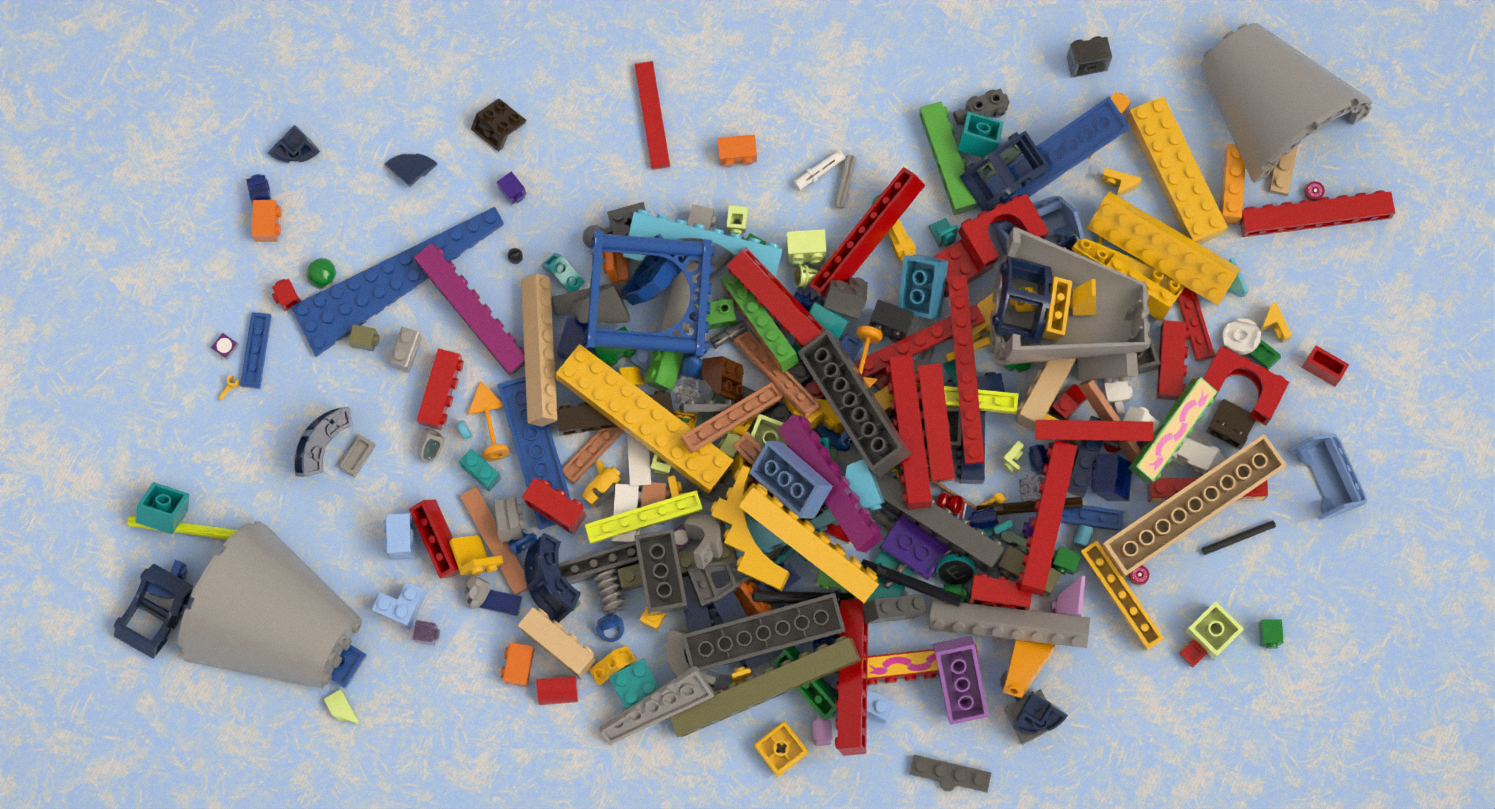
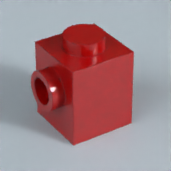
(285, 294)

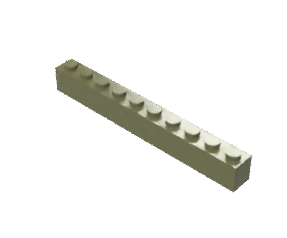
(767, 686)

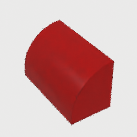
(1325, 366)
(557, 690)

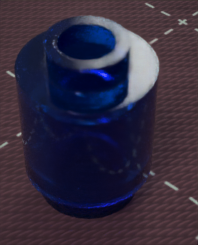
(1037, 458)
(983, 518)

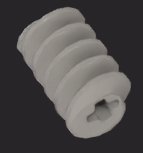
(609, 592)

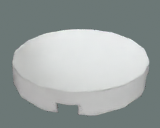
(1241, 336)

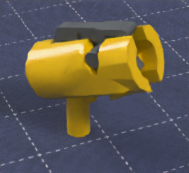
(602, 485)

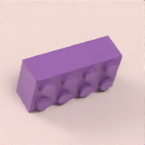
(960, 680)

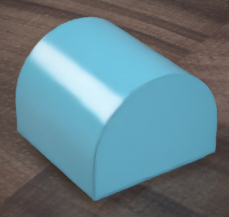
(1083, 536)

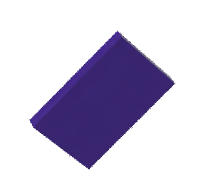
(913, 547)

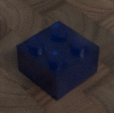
(1111, 477)

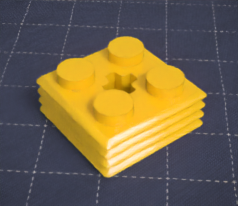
(781, 736)

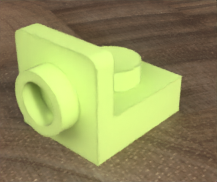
(1014, 454)

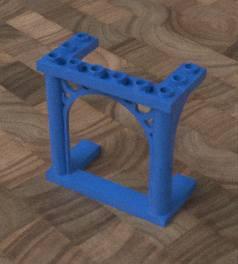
(691, 344)

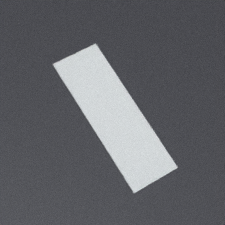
(638, 463)

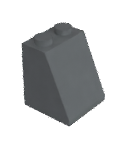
(610, 306)

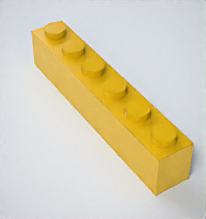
(1122, 595)

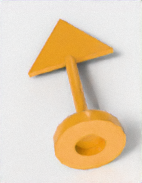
(868, 335)
(483, 402)

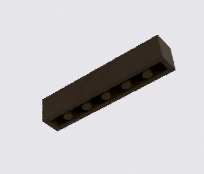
(586, 418)

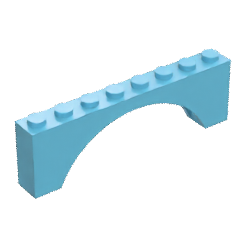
(648, 226)
(861, 482)

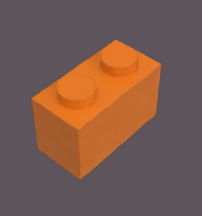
(737, 150)
(266, 220)
(518, 664)

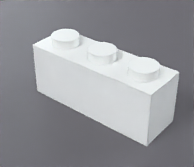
(626, 499)

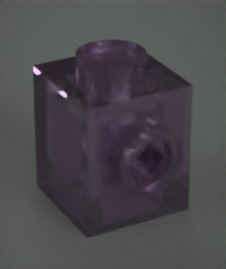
(426, 633)

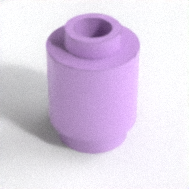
(821, 731)

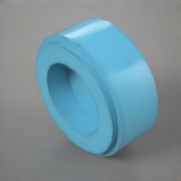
(464, 429)

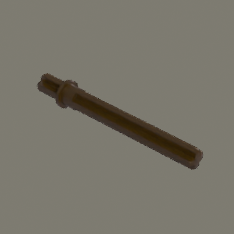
(1028, 506)

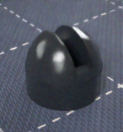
(516, 258)

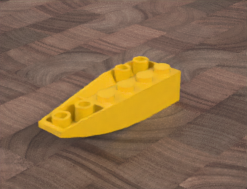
(1161, 288)

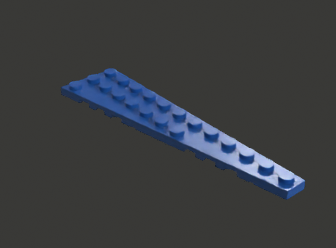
(353, 301)

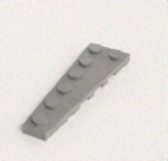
(665, 702)

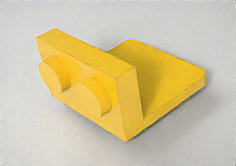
(472, 557)

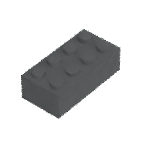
(661, 572)

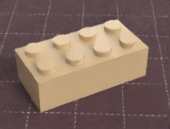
(1044, 393)
(558, 644)

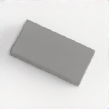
(357, 455)

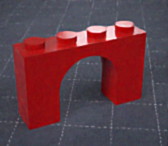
(1018, 211)
(1269, 385)

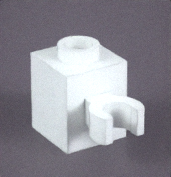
(1117, 395)

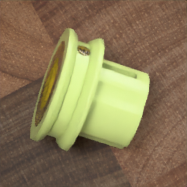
(803, 275)

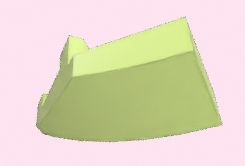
(340, 707)

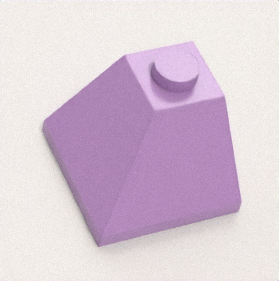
(1071, 599)

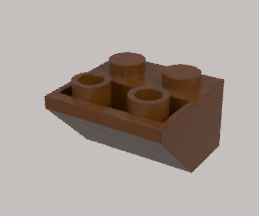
(724, 376)

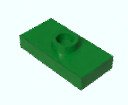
(1265, 355)

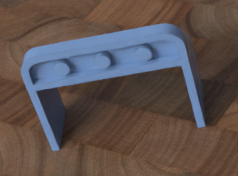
(1055, 213)
(1332, 472)

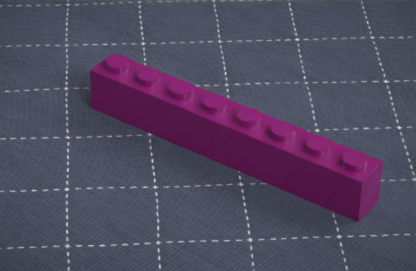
(470, 309)
(841, 500)

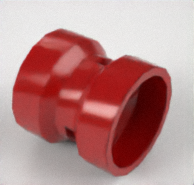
(953, 503)

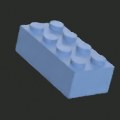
(790, 479)

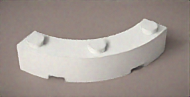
(1191, 453)

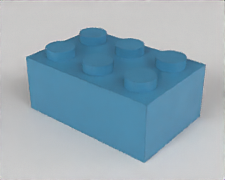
(923, 285)

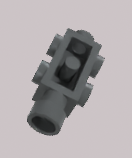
(989, 106)

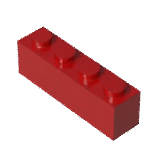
(1171, 359)
(439, 389)
(435, 536)

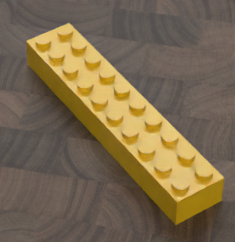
(641, 418)

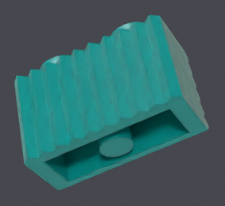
(480, 469)

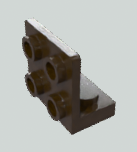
(496, 123)
(1231, 424)

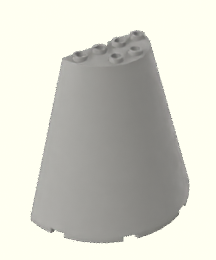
(1274, 95)
(1120, 308)
(266, 613)

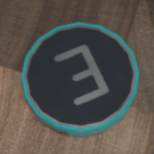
(955, 570)

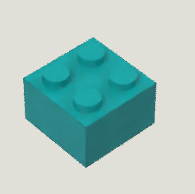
(979, 135)
(162, 508)
(634, 683)

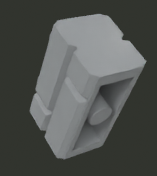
(405, 349)
(508, 519)

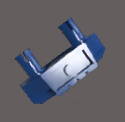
(650, 278)

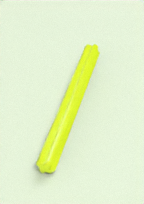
(191, 529)

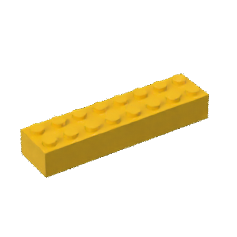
(1176, 171)
(1163, 248)
(808, 542)

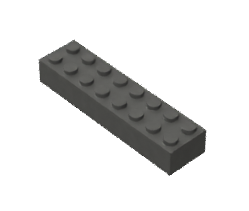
(854, 403)
(943, 526)
(764, 633)

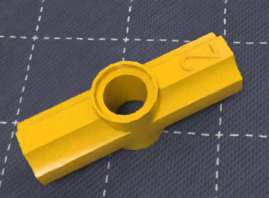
(901, 243)

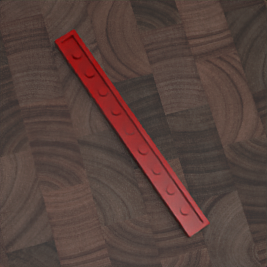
(907, 346)
(965, 370)

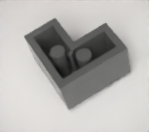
(848, 297)

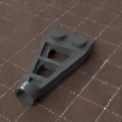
(703, 583)

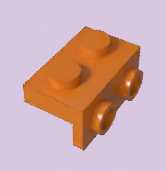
(615, 266)
(744, 595)

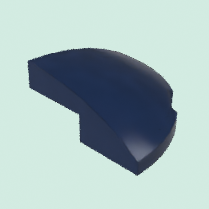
(294, 147)
(411, 167)
(1038, 715)

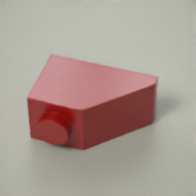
(1068, 402)

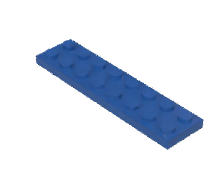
(1067, 147)
(532, 442)

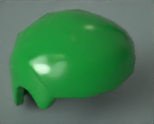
(321, 273)

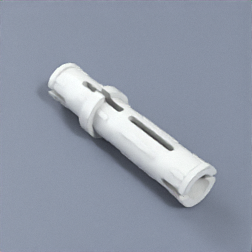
(812, 174)

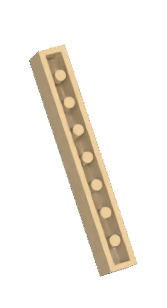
(539, 350)

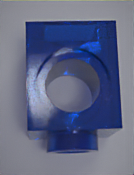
(258, 188)

